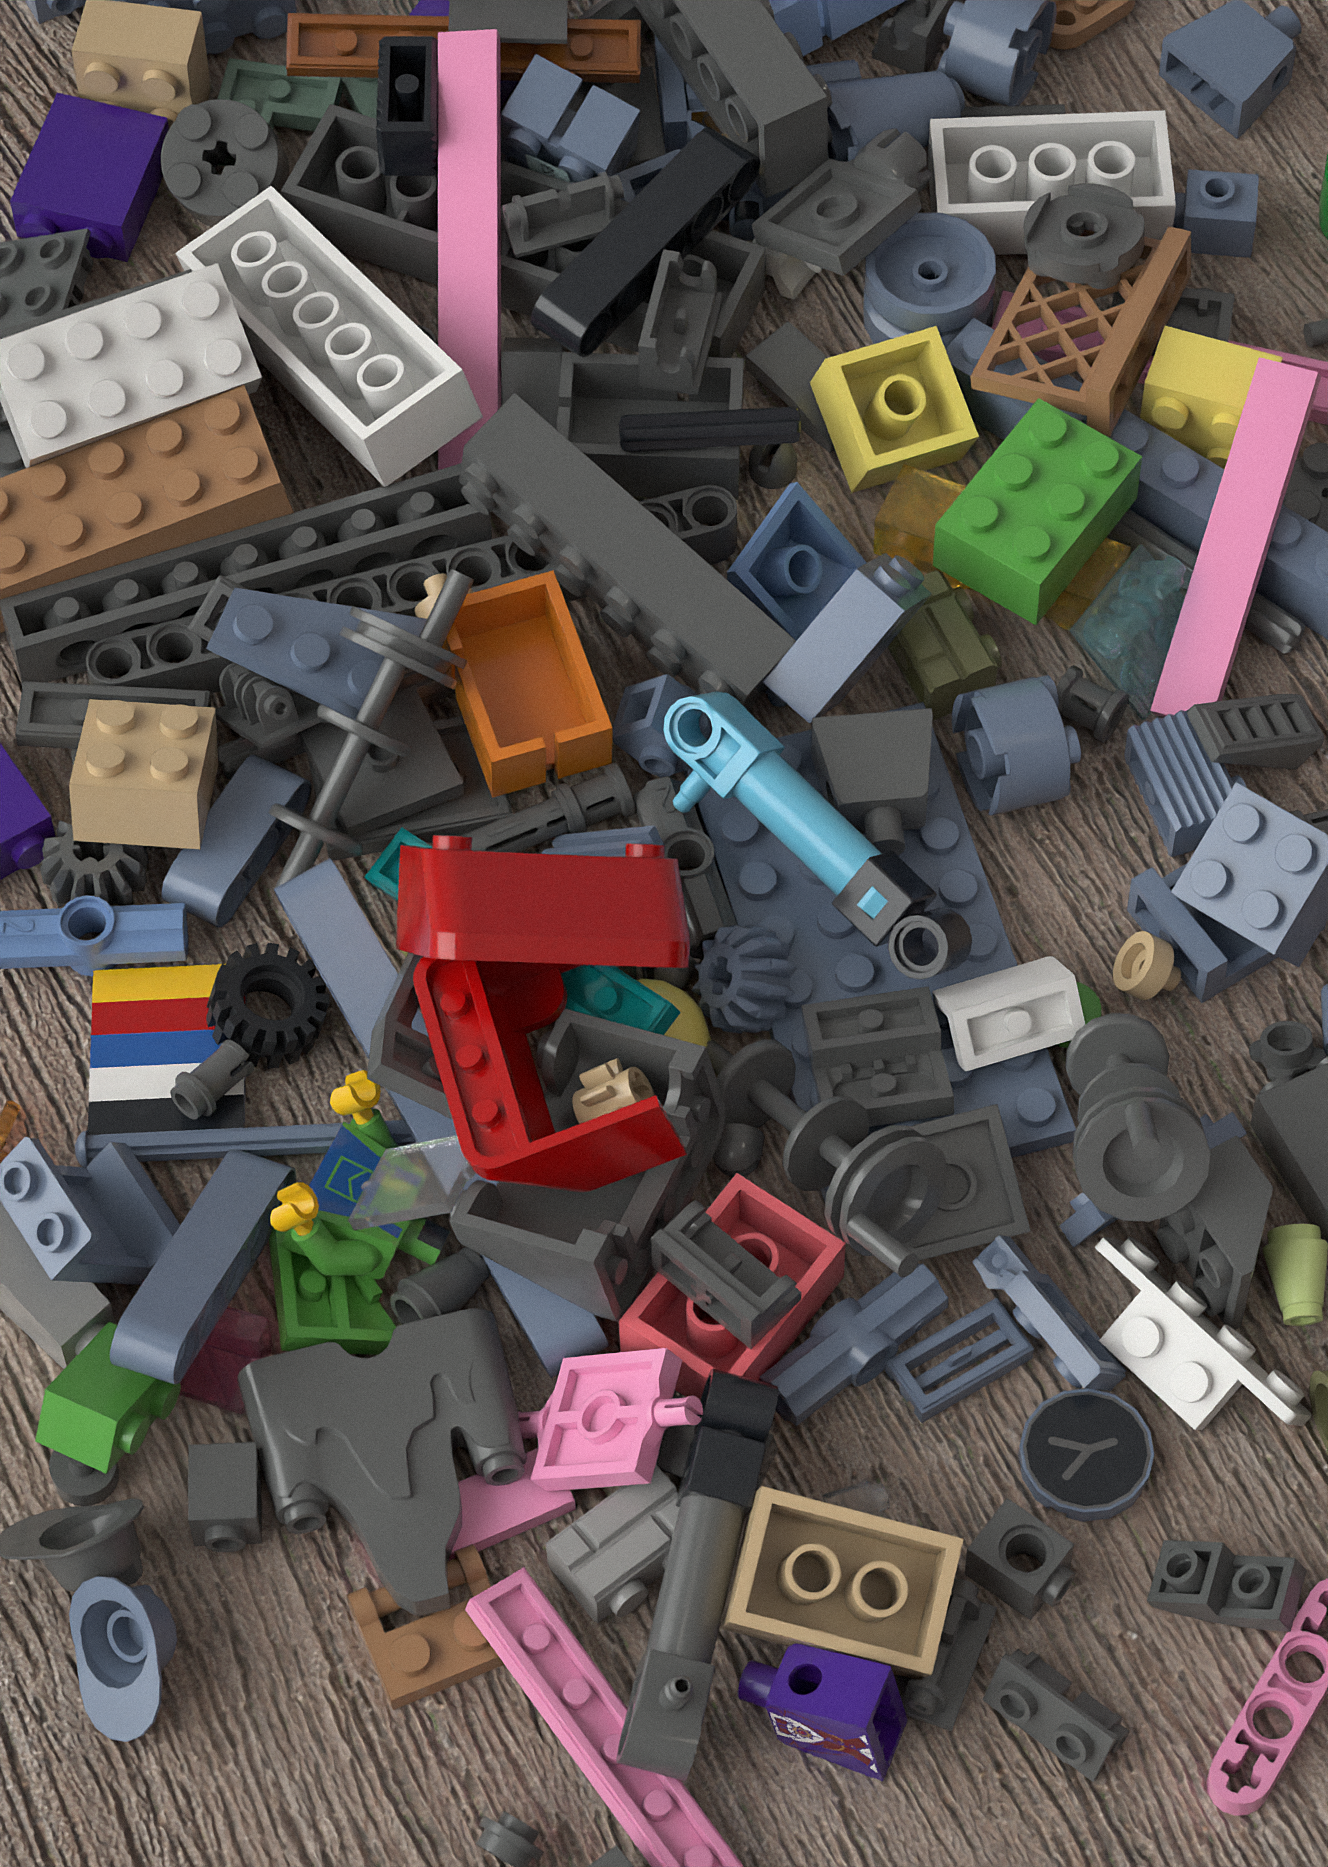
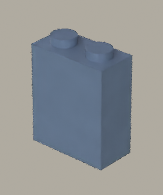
(848, 635)

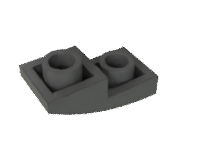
(1226, 1588)

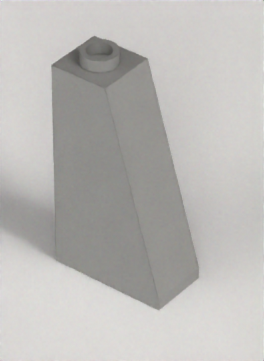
(52, 1313)

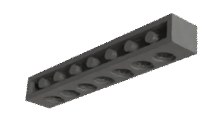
(373, 529)

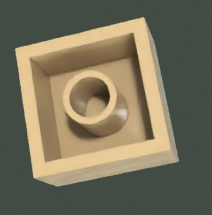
(141, 57)
(144, 774)

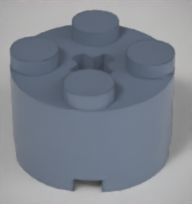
(997, 46)
(1014, 745)

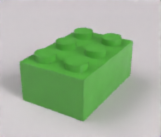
(1036, 511)

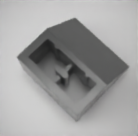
(1221, 1231)

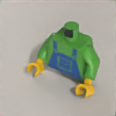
(319, 1212)

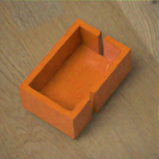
(527, 686)

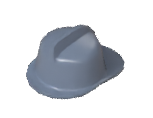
(120, 1648)

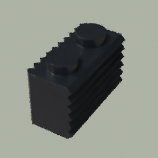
(407, 106)

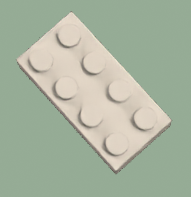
(1002, 164)
(123, 364)

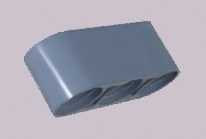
(236, 841)

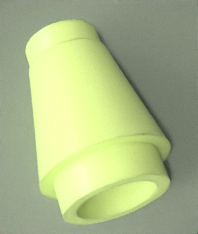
(1298, 1271)

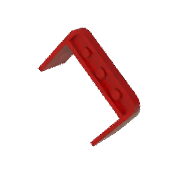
(542, 906)
(502, 1121)

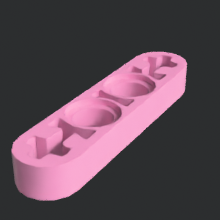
(1280, 1691)

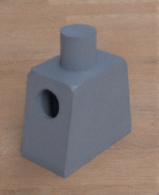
(1232, 62)

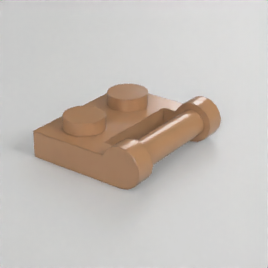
(431, 1650)

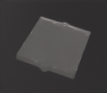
(413, 1183)

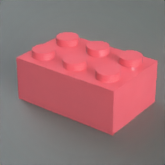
(780, 1241)

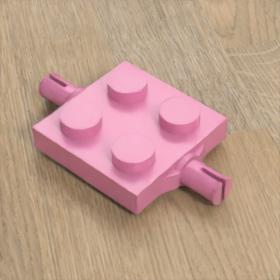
(607, 1419)

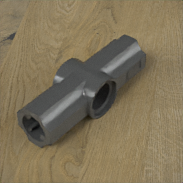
(684, 840)

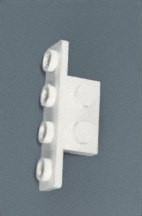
(1182, 1351)

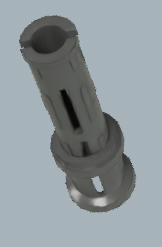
(567, 812)

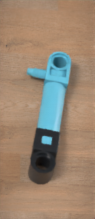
(871, 887)

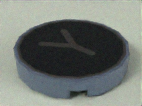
(1086, 1454)

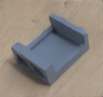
(1203, 948)
(87, 1221)

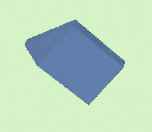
(794, 562)

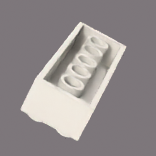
(335, 338)

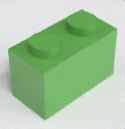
(100, 1408)

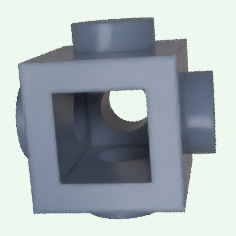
(641, 724)

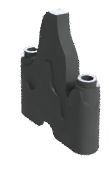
(383, 1441)

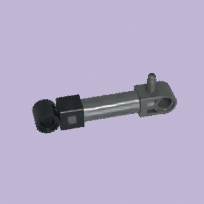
(713, 1500)

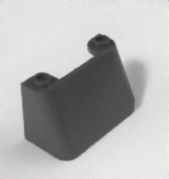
(599, 1241)

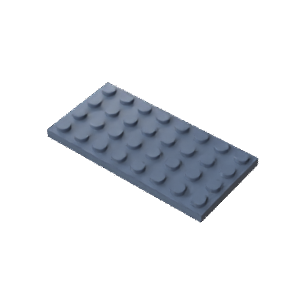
(838, 962)

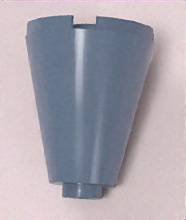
(881, 103)

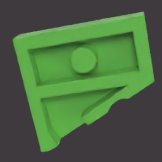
(324, 1307)

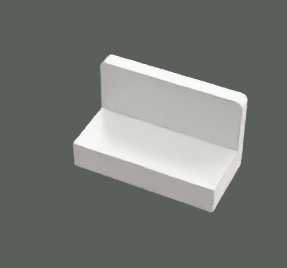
(1011, 1012)

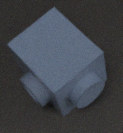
(1218, 212)

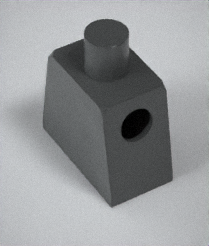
(876, 771)

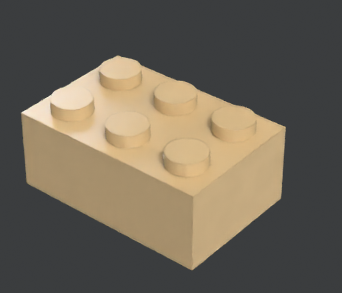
(842, 1582)

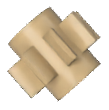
(609, 1089)

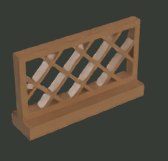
(1126, 345)

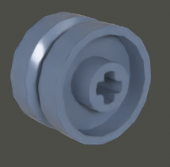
(929, 276)

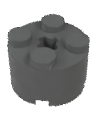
(205, 137)

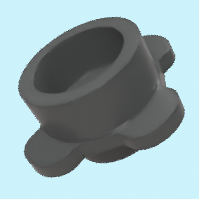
(1286, 1050)

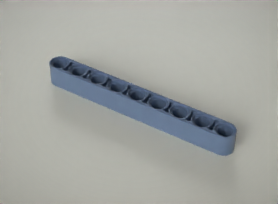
(360, 982)

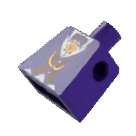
(830, 1706)

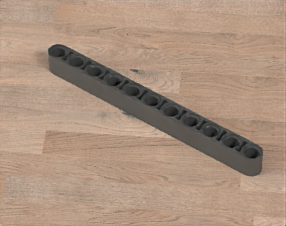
(146, 651)

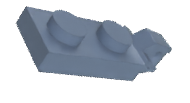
(1050, 1315)

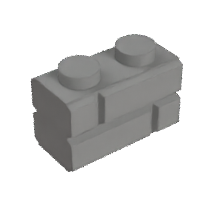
(617, 1547)

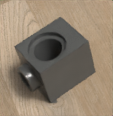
(224, 1495)
(1014, 1533)

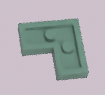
(279, 98)

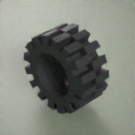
(277, 976)

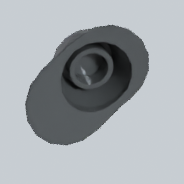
(80, 1542)

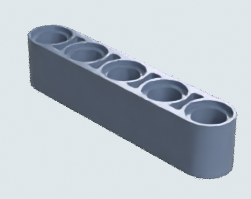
(200, 1268)

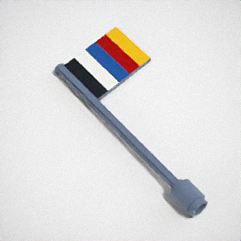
(144, 1035)

